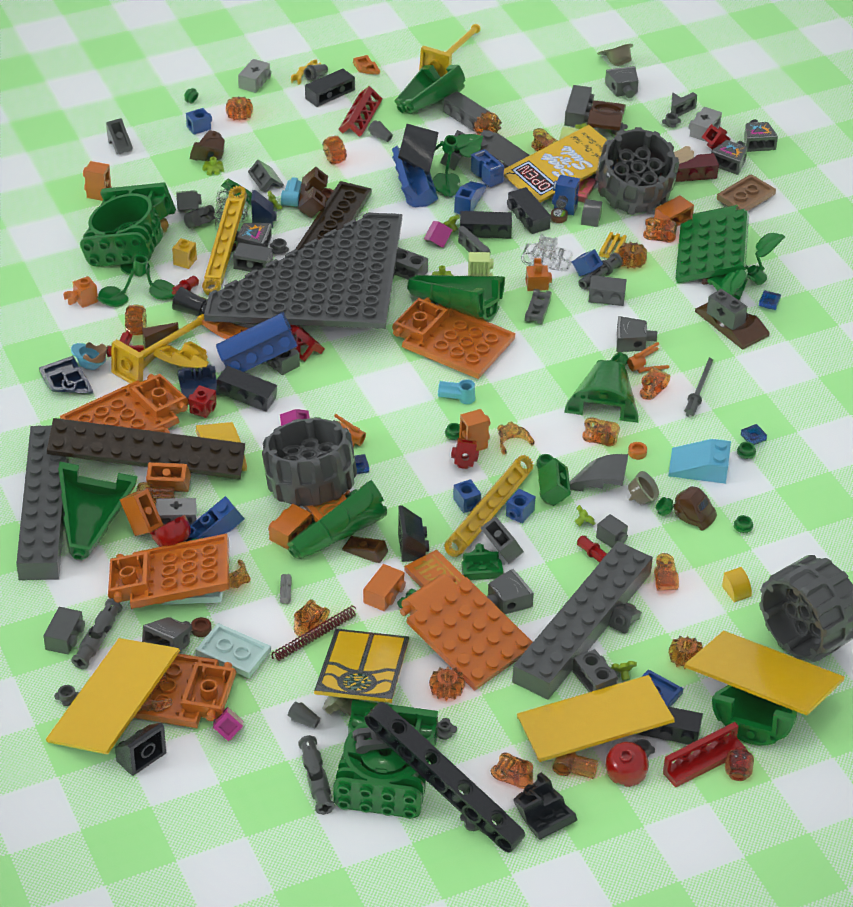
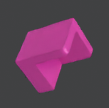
(438, 233)
(295, 414)
(228, 724)

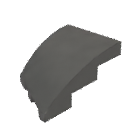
(605, 469)

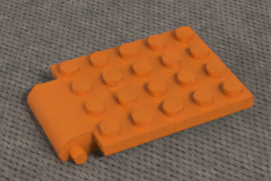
(451, 337)
(135, 406)
(170, 572)
(465, 628)
(197, 691)

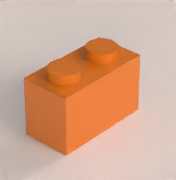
(96, 178)
(676, 209)
(475, 427)
(169, 475)
(141, 512)
(289, 525)
(384, 587)

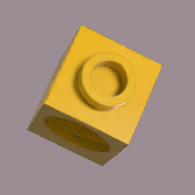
(184, 253)

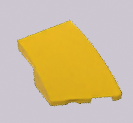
(189, 356)
(220, 431)

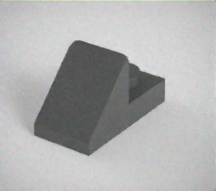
(683, 104)
(118, 136)

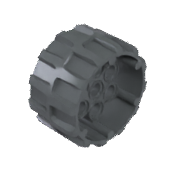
(636, 152)
(309, 461)
(809, 608)

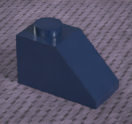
(262, 209)

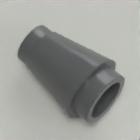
(313, 72)
(380, 131)
(302, 714)

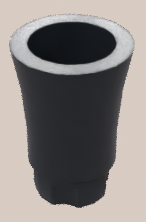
(189, 302)

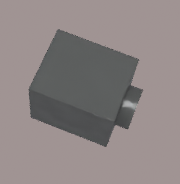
(611, 530)

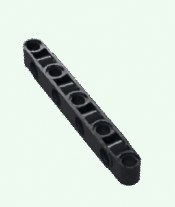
(445, 777)

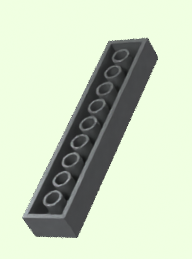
(41, 511)
(581, 620)

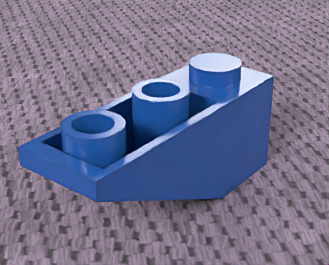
(468, 196)
(216, 521)

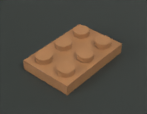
(746, 193)

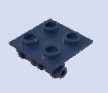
(191, 380)

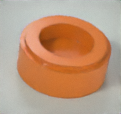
(637, 450)

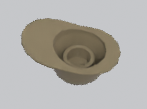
(619, 55)
(643, 488)

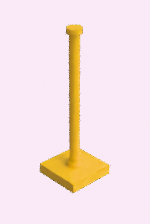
(442, 59)
(130, 363)

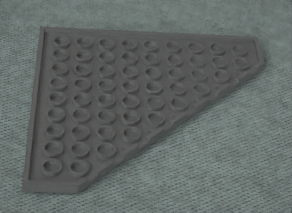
(326, 283)

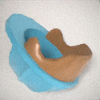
(89, 355)

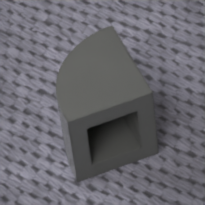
(591, 213)

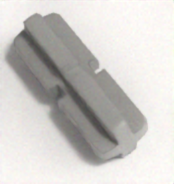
(285, 589)

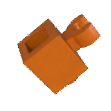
(538, 276)
(83, 292)

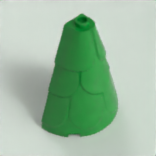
(467, 294)
(89, 507)
(355, 513)
(757, 719)

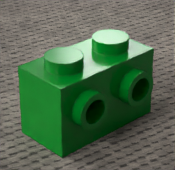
(554, 482)

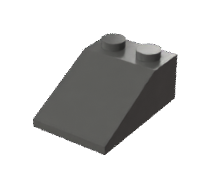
(502, 148)

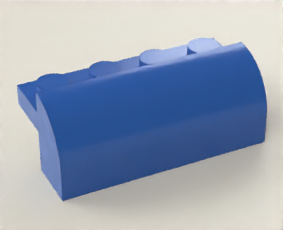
(416, 185)
(257, 344)

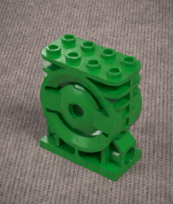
(126, 224)
(384, 779)

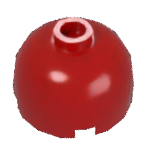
(172, 532)
(627, 764)

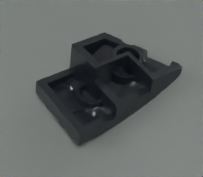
(418, 147)
(543, 808)

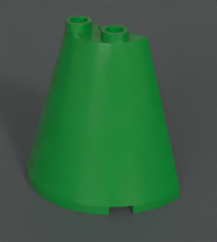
(429, 88)
(607, 385)

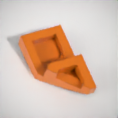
(365, 65)

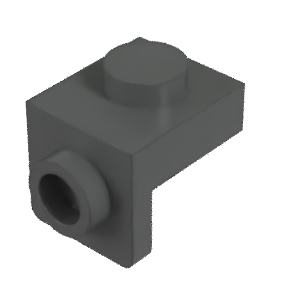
(623, 617)

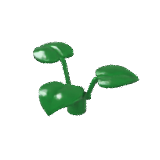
(466, 144)
(734, 280)
(114, 297)

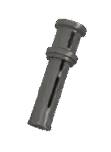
(607, 268)

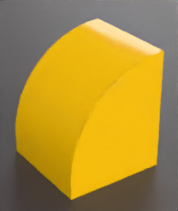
(737, 584)

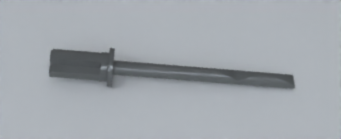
(695, 399)

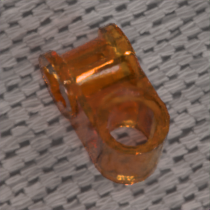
(541, 139)
(660, 230)
(653, 383)
(602, 432)
(665, 573)
(309, 617)
(514, 770)

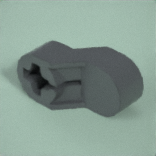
(199, 216)

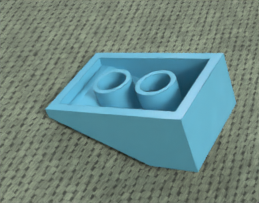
(701, 461)

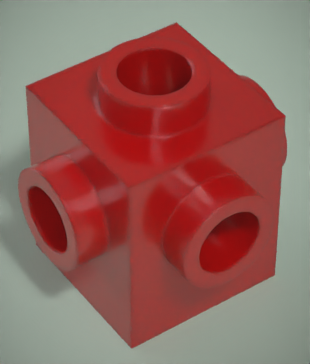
(715, 136)
(202, 401)
(468, 447)

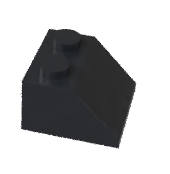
(411, 535)
(141, 748)

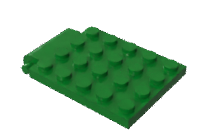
(712, 244)

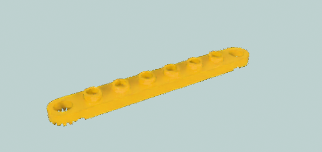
(224, 240)
(488, 506)

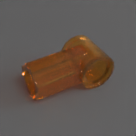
(157, 492)
(576, 765)

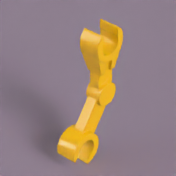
(300, 72)

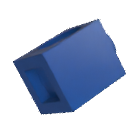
(198, 121)
(587, 262)
(466, 495)
(520, 506)

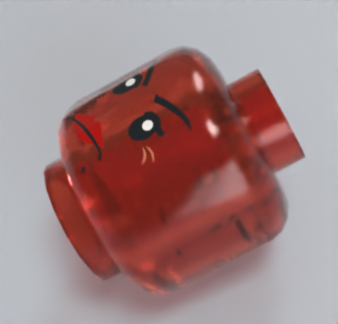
(739, 764)

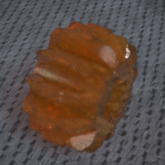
(239, 108)
(488, 122)
(334, 149)
(633, 255)
(135, 319)
(683, 650)
(447, 683)

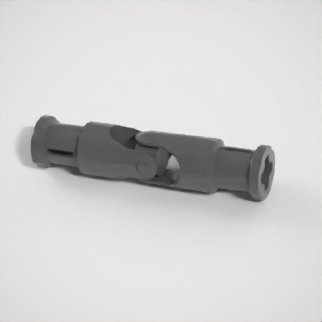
(97, 633)
(316, 775)

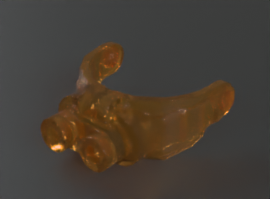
(512, 431)
(239, 576)
(156, 706)

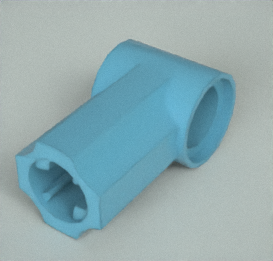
(291, 194)
(463, 390)

